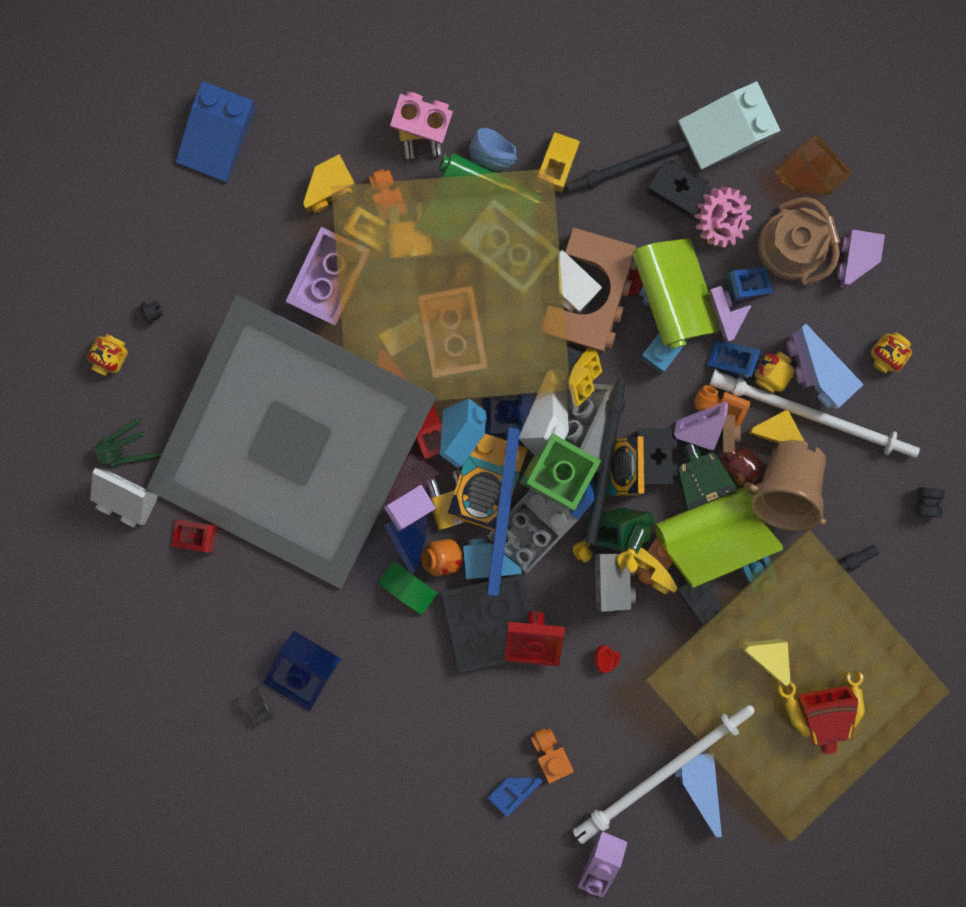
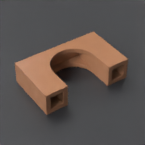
(616, 262)

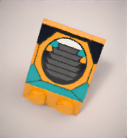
(627, 468)
(480, 482)

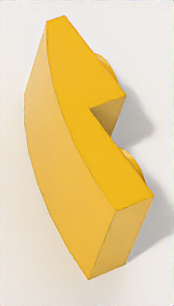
(582, 376)
(662, 580)

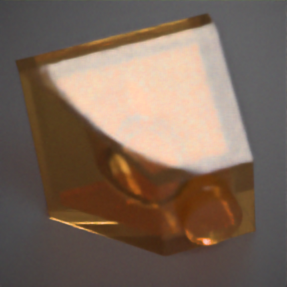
(814, 168)

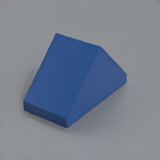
(748, 284)
(733, 359)

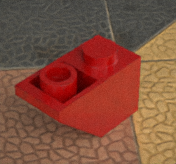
(430, 435)

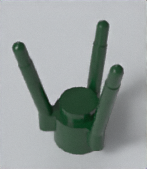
(110, 449)

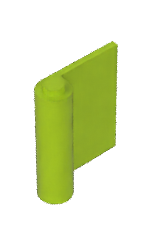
(676, 291)
(716, 537)

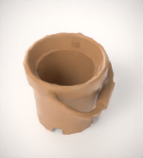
(797, 242)
(791, 488)

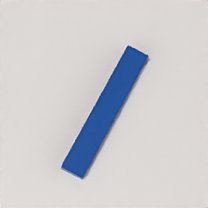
(503, 511)

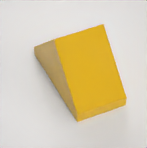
(777, 429)

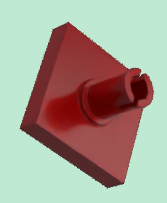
(534, 642)

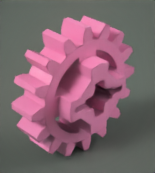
(723, 216)

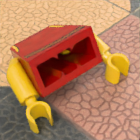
(827, 714)

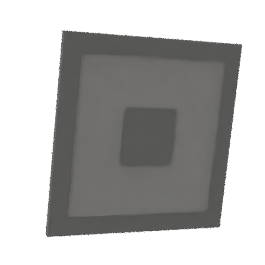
(290, 441)

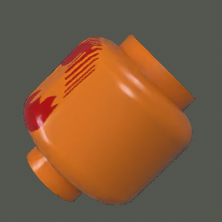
(442, 557)

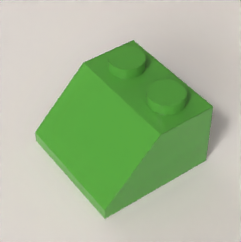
(560, 472)

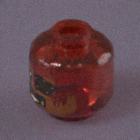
(742, 466)

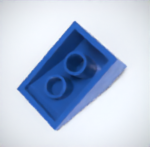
(215, 131)

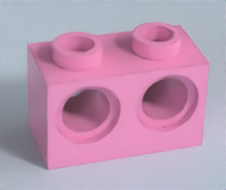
(419, 125)

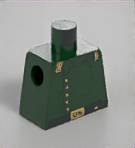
(702, 478)

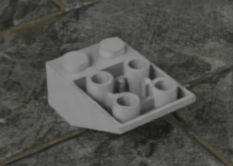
(534, 529)

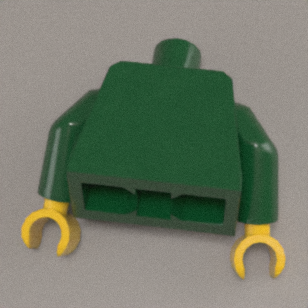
(621, 531)

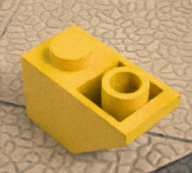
(560, 158)
(325, 176)

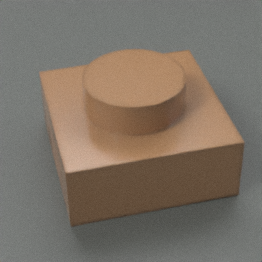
(731, 434)

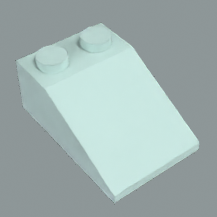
(729, 126)

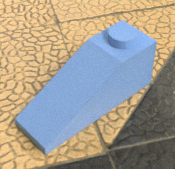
(829, 374)
(700, 783)

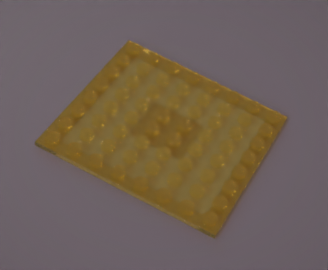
(455, 282)
(828, 631)

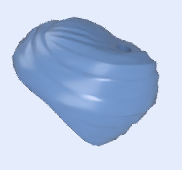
(492, 150)

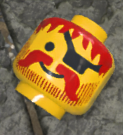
(891, 352)
(107, 354)
(774, 372)

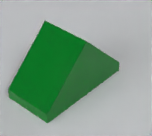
(407, 588)

